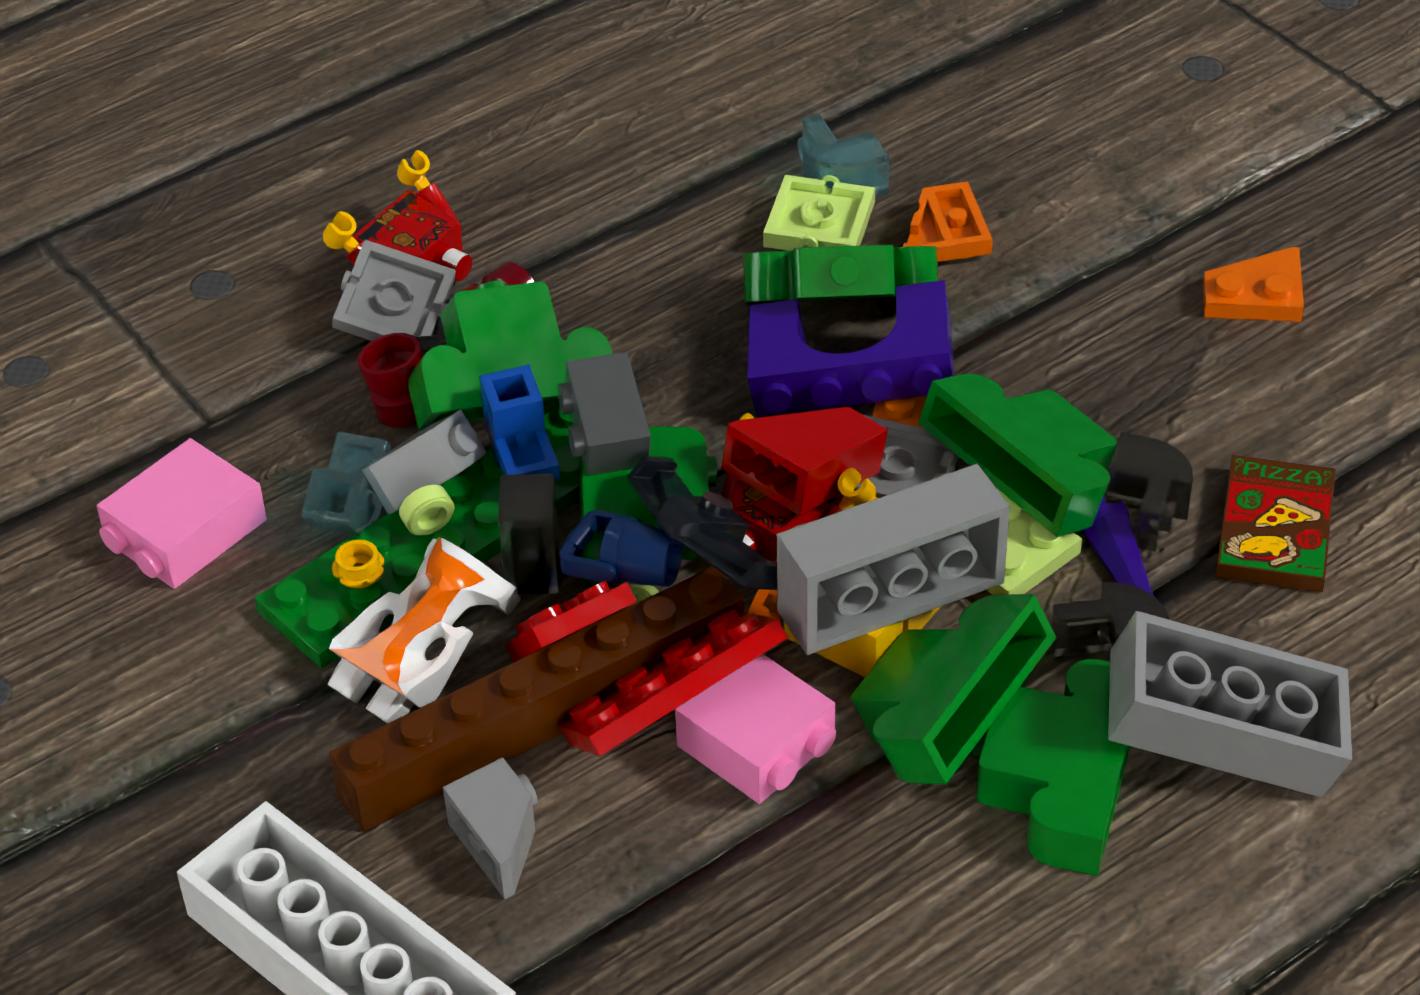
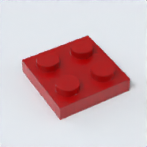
(579, 613)

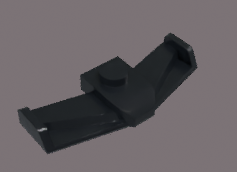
(701, 523)

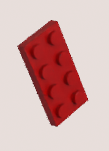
(684, 673)

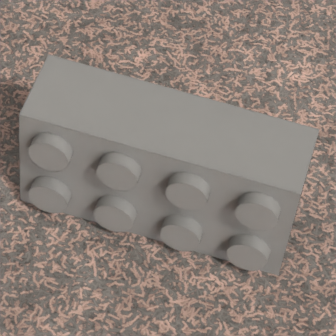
(891, 558)
(1229, 704)

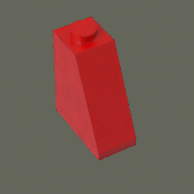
(803, 454)

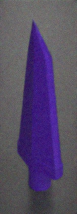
(1116, 545)

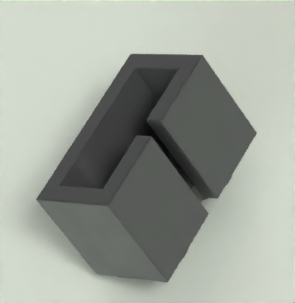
(605, 413)

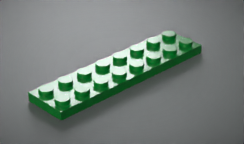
(316, 607)

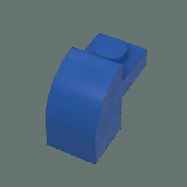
(516, 422)

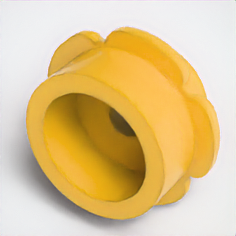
(358, 564)

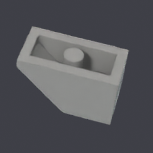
(424, 459)
(494, 820)

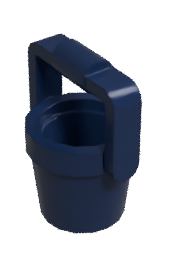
(628, 551)

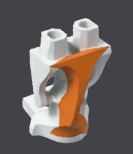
(423, 612)

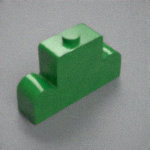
(836, 272)
(493, 332)
(1027, 445)
(947, 686)
(1056, 764)

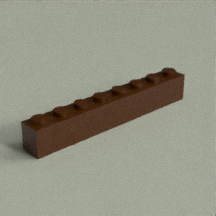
(519, 703)

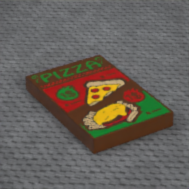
(1276, 523)

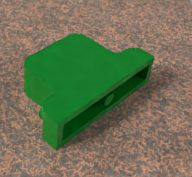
(615, 494)

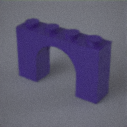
(796, 378)

